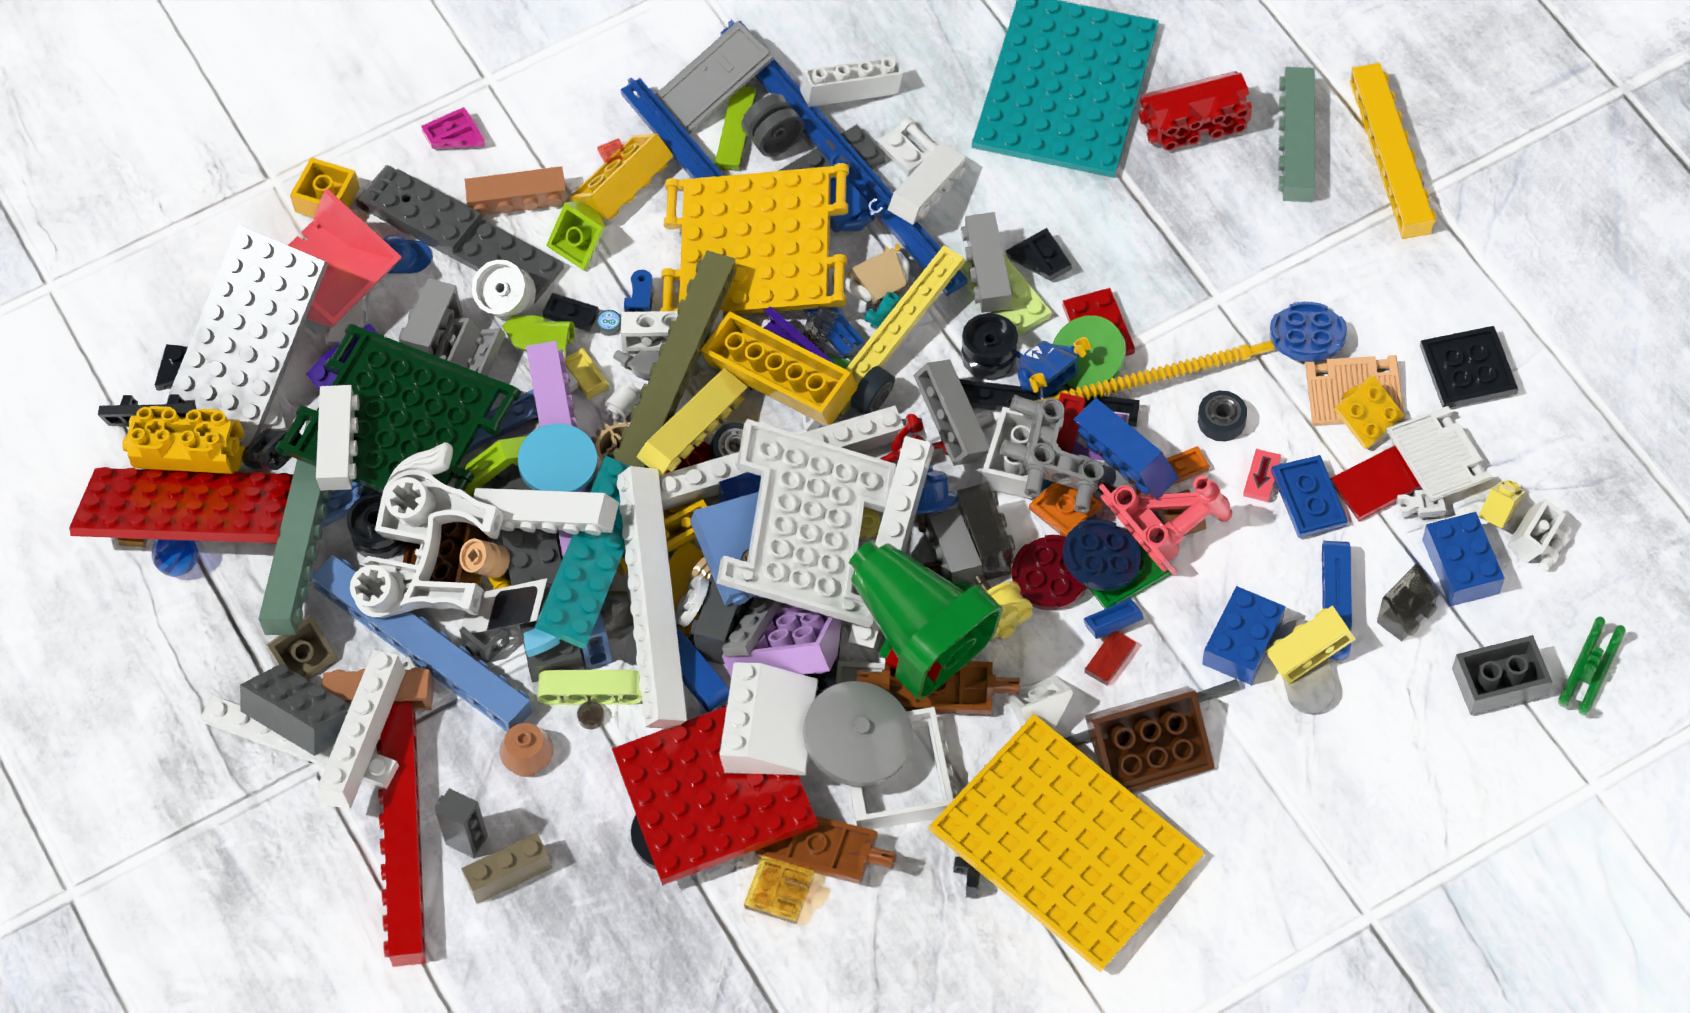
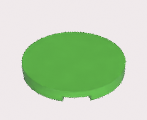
(1107, 351)

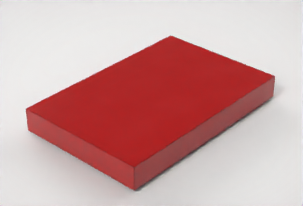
(1375, 483)

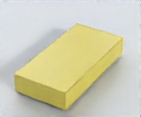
(584, 370)

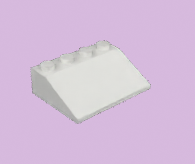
(766, 720)

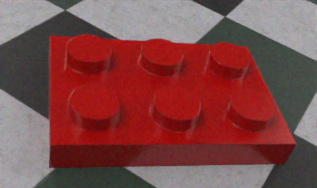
(1100, 304)

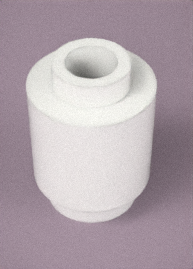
(622, 401)

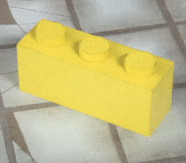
(1310, 644)

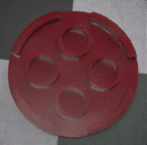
(1044, 576)

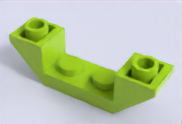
(492, 462)

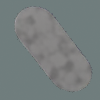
(1315, 688)

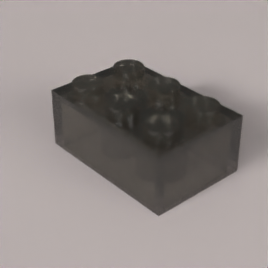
(987, 529)

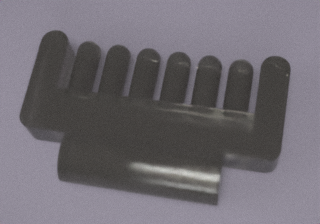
(815, 325)

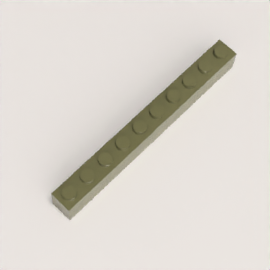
(678, 354)

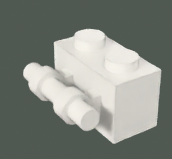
(1536, 532)

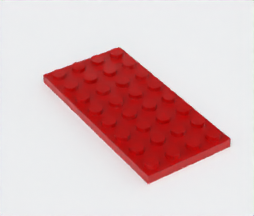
(182, 505)

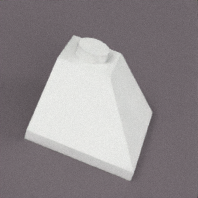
(1043, 698)

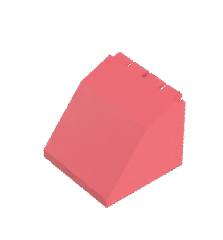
(354, 255)

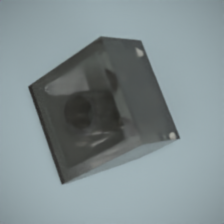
(1408, 604)

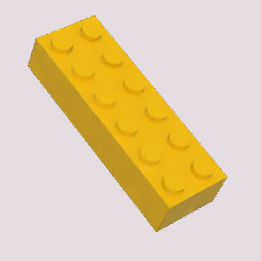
(780, 369)

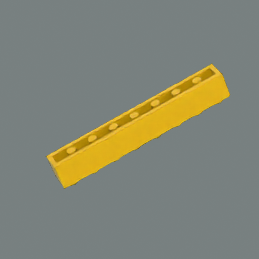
(1392, 151)

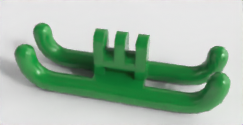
(1590, 666)

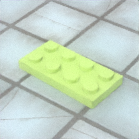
(1027, 306)

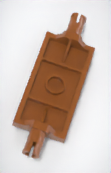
(964, 693)
(832, 850)

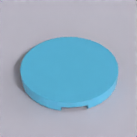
(557, 459)

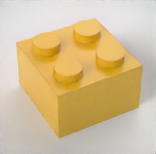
(316, 179)

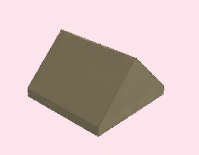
(304, 652)

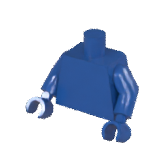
(859, 210)

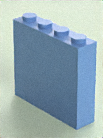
(726, 531)

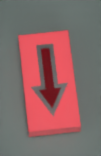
(1260, 479)

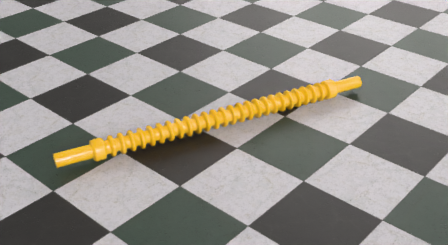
(1243, 352)

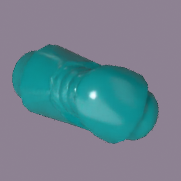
(886, 306)

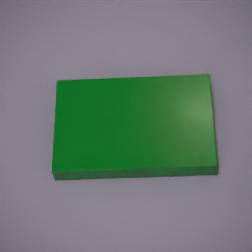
(1146, 577)

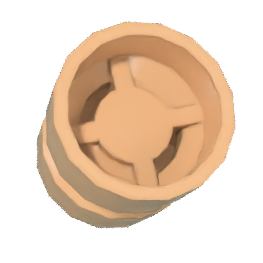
(484, 558)

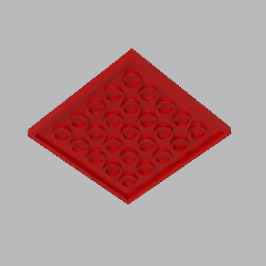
(698, 812)

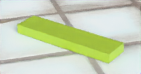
(732, 136)

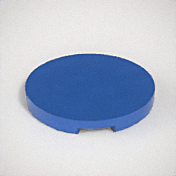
(1308, 332)

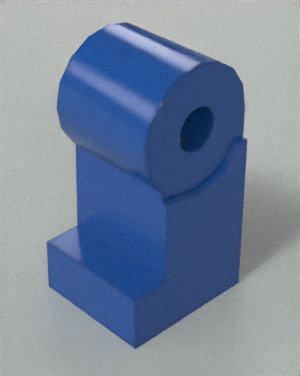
(641, 292)

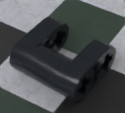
(268, 441)

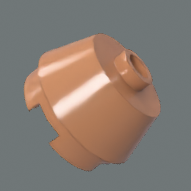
(526, 749)

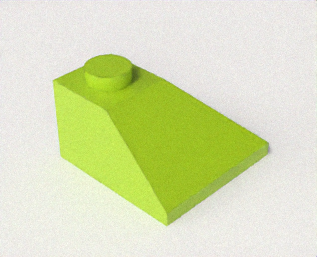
(576, 233)

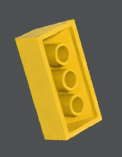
(620, 180)

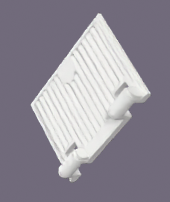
(1439, 454)

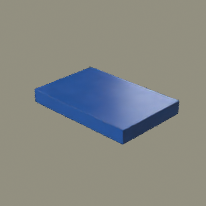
(1309, 496)

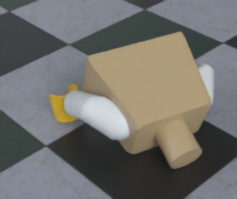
(878, 276)

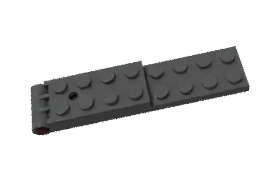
(452, 226)

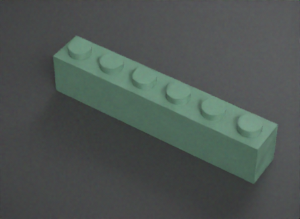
(1298, 134)

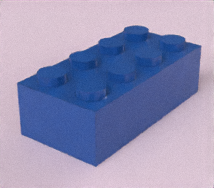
(1125, 449)

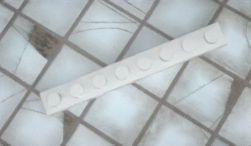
(229, 718)

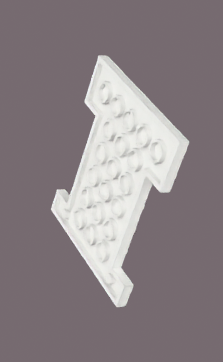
(806, 521)

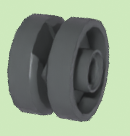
(772, 125)

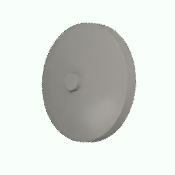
(857, 733)

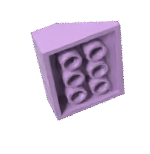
(795, 642)

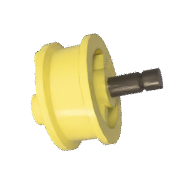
(1015, 608)

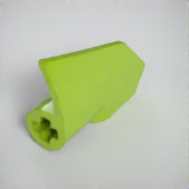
(532, 330)

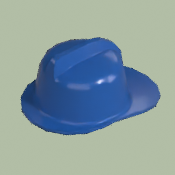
(414, 254)

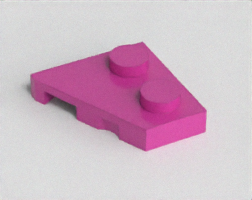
(453, 131)

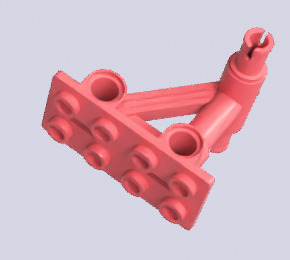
(1163, 540)

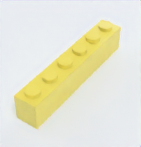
(692, 422)

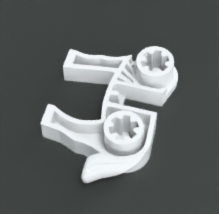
(413, 512)

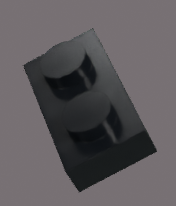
(571, 310)

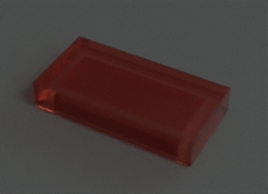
(1110, 657)

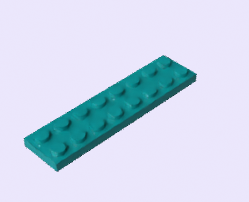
(585, 571)

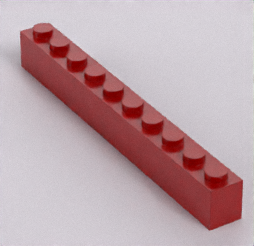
(402, 841)

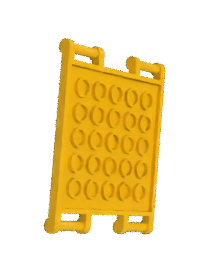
(773, 229)

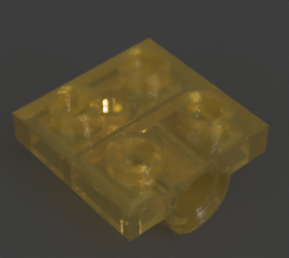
(779, 889)

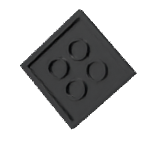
(1468, 367)

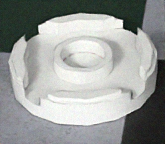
(692, 601)

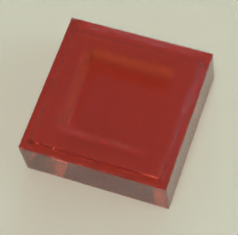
(608, 149)

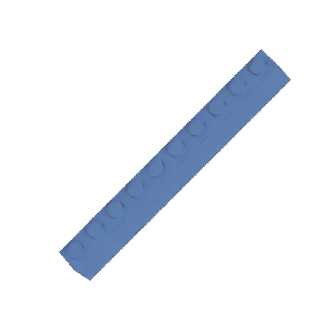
(430, 650)

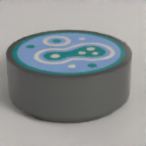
(608, 322)

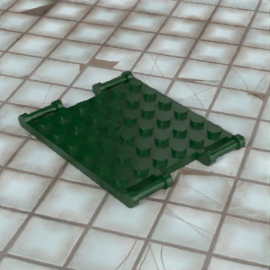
(405, 407)

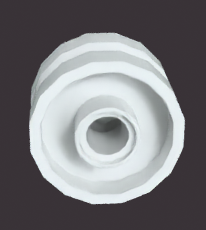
(499, 276)

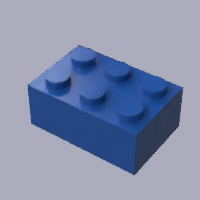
(1463, 559)
(1243, 635)

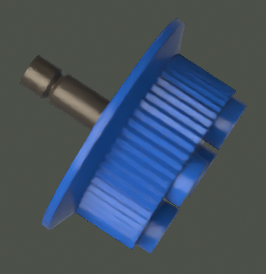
(934, 497)

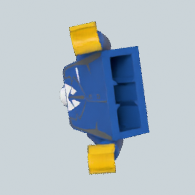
(1049, 365)

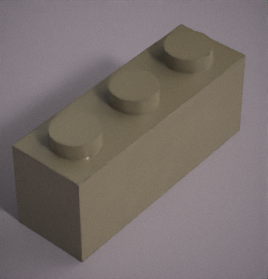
(506, 868)

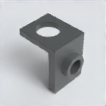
(486, 652)

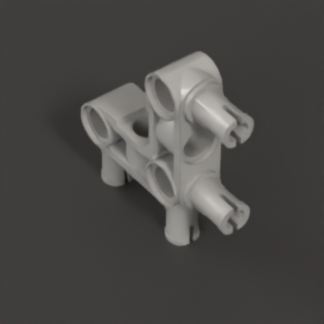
(1056, 464)

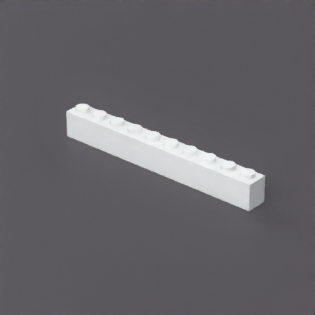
(852, 434)
(651, 598)

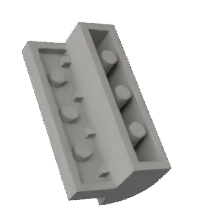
(469, 345)

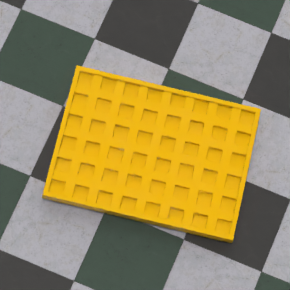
(1066, 842)

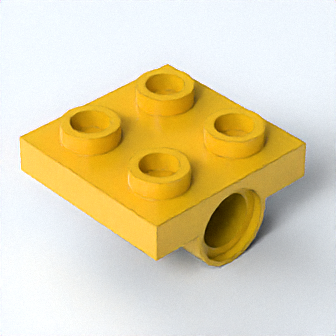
(1368, 411)

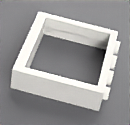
(919, 719)

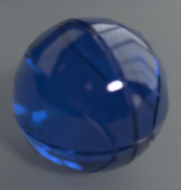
(174, 556)

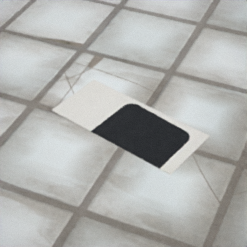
(507, 607)

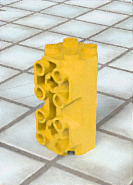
(193, 443)

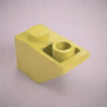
(1501, 503)

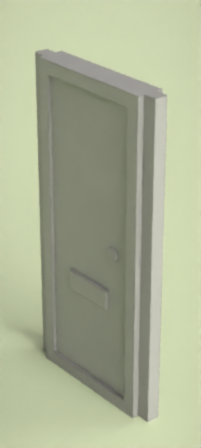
(714, 76)

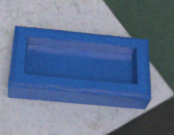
(1113, 618)

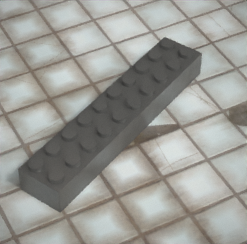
(531, 559)

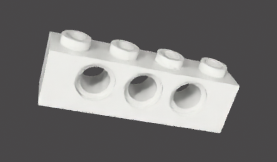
(649, 329)

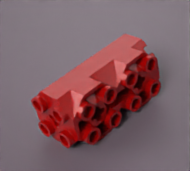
(1185, 111)

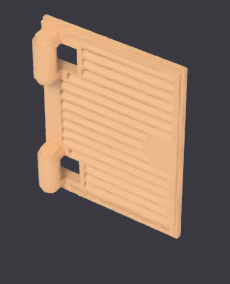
(1343, 374)

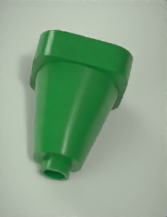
(923, 615)

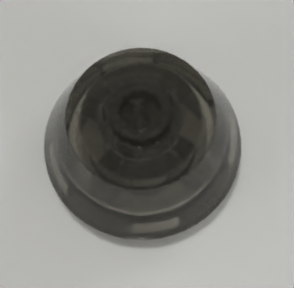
(617, 615)

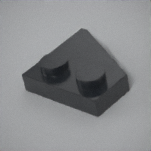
(1041, 255)

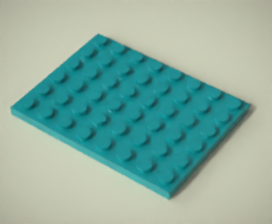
(1066, 85)

